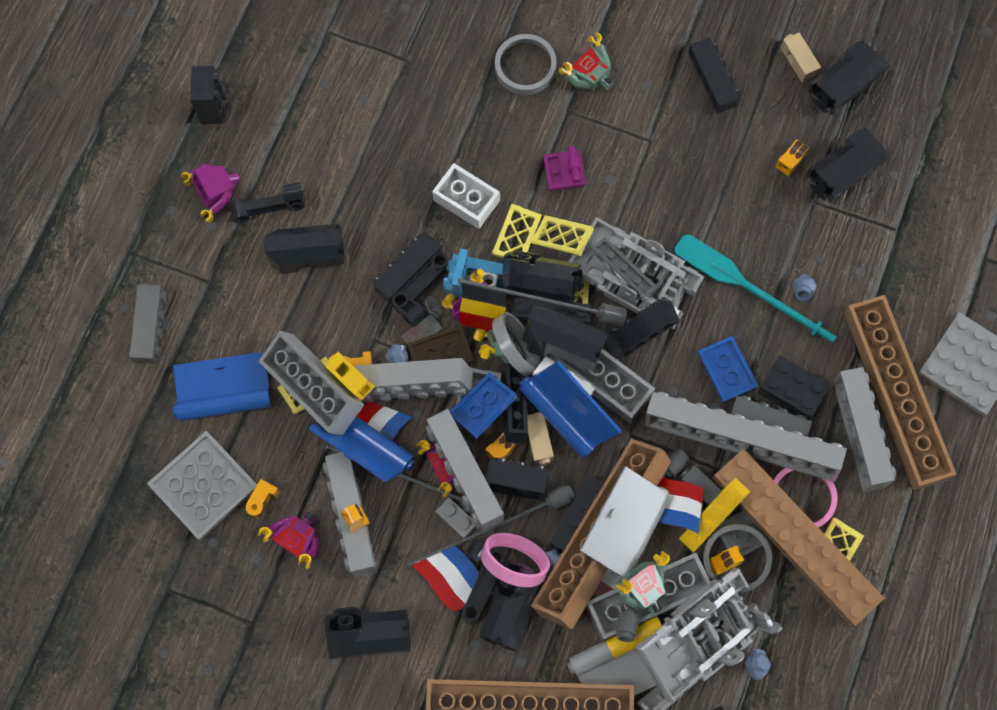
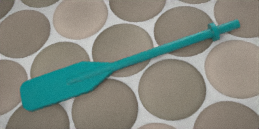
(724, 271)

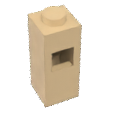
(800, 57)
(539, 440)

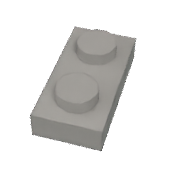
(455, 518)

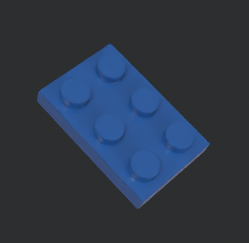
(727, 369)
(483, 405)

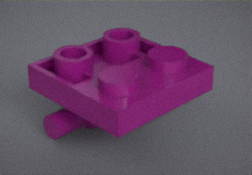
(564, 170)

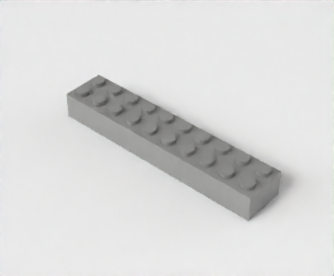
(737, 433)

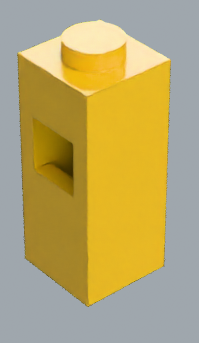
(349, 375)

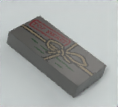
(423, 329)

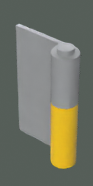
(616, 661)

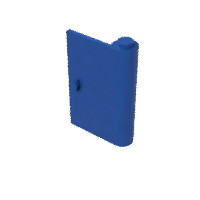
(221, 387)
(569, 408)
(369, 449)

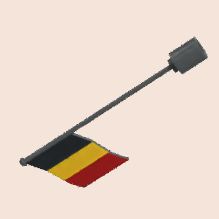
(484, 303)

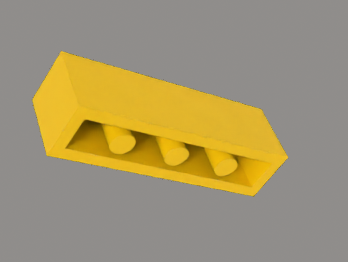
(715, 514)

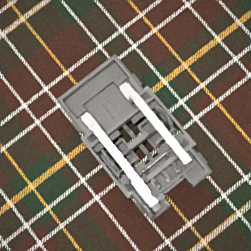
(673, 277)
(679, 659)

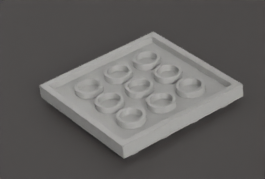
(965, 364)
(202, 485)

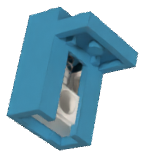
(462, 265)

